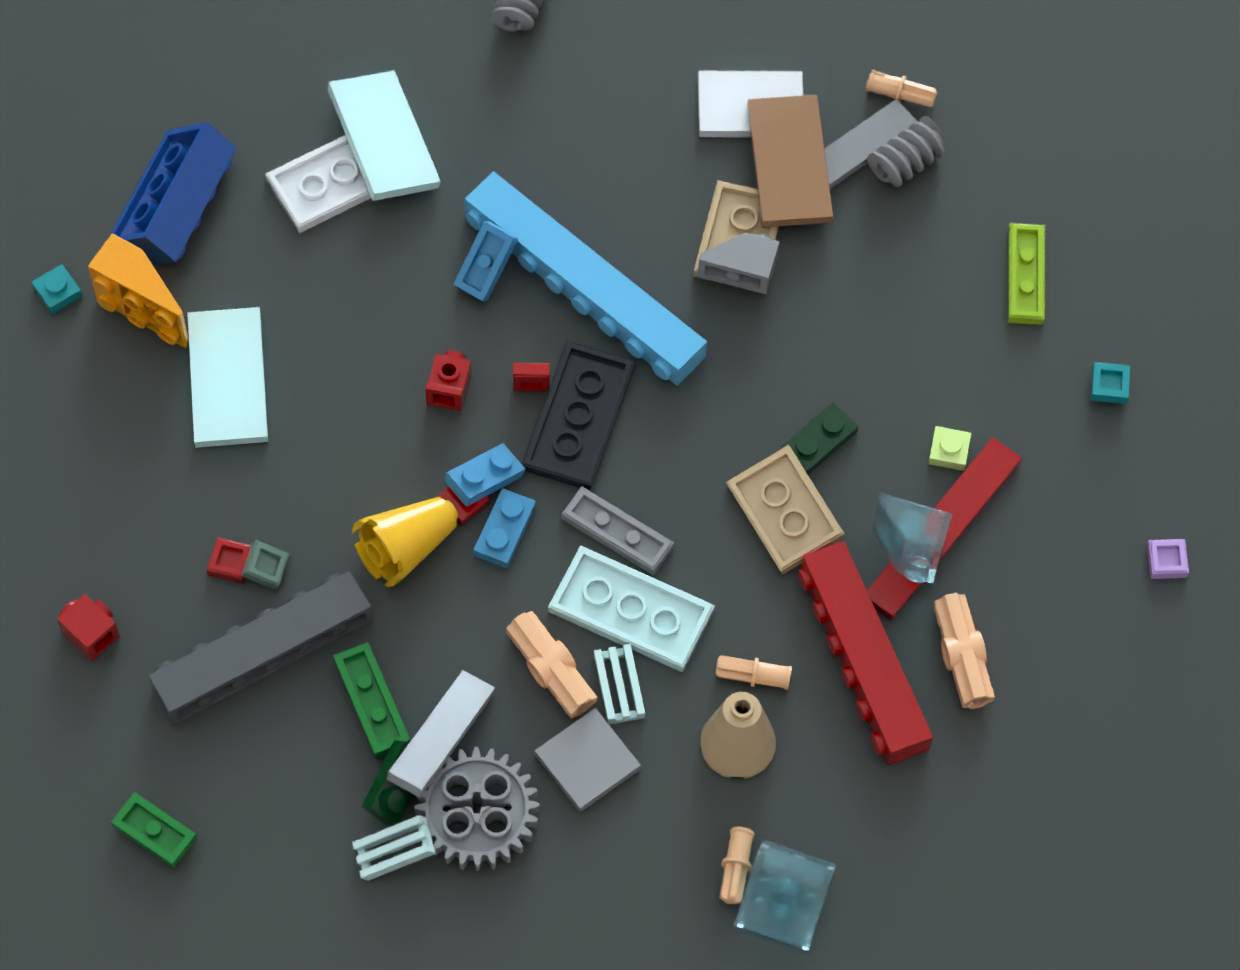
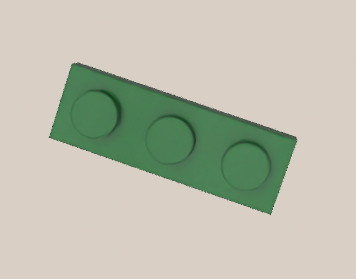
(370, 698)

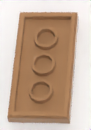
(789, 161)

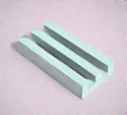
(613, 655)
(364, 856)

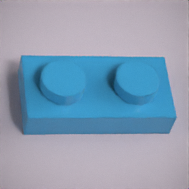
(485, 261)
(484, 474)
(504, 528)

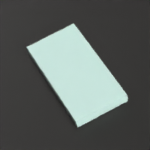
(383, 135)
(227, 377)
(631, 608)

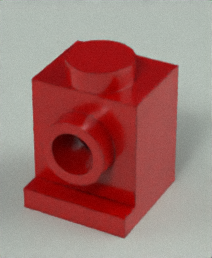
(448, 390)

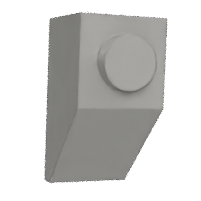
(741, 262)

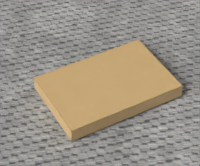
(732, 213)
(785, 509)

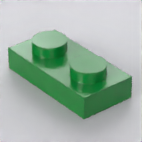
(154, 830)

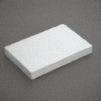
(726, 93)
(319, 184)

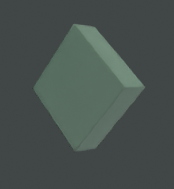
(265, 564)

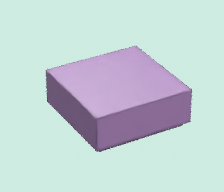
(1167, 559)

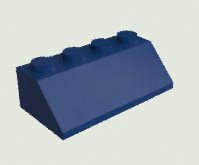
(175, 191)

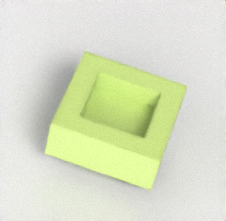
(949, 448)

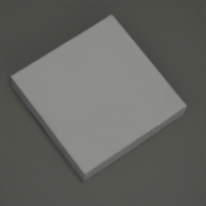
(587, 760)

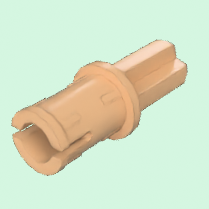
(901, 89)
(753, 672)
(736, 865)

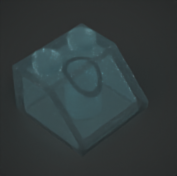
(911, 536)
(785, 894)

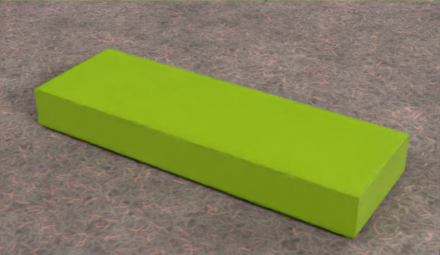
(1026, 274)

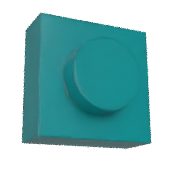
(57, 289)
(1110, 383)

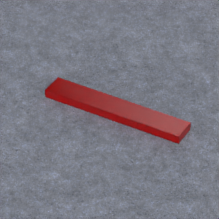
(965, 502)

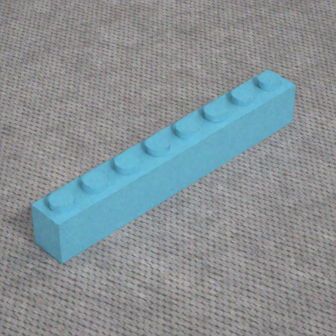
(588, 281)

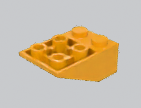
(130, 284)

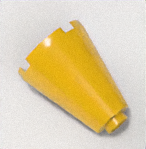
(403, 537)

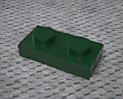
(822, 437)
(385, 799)

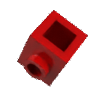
(88, 626)

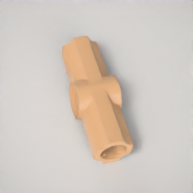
(963, 651)
(551, 664)

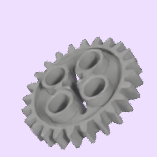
(477, 841)

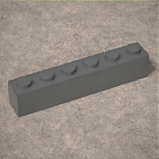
(260, 646)

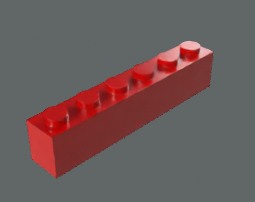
(865, 654)

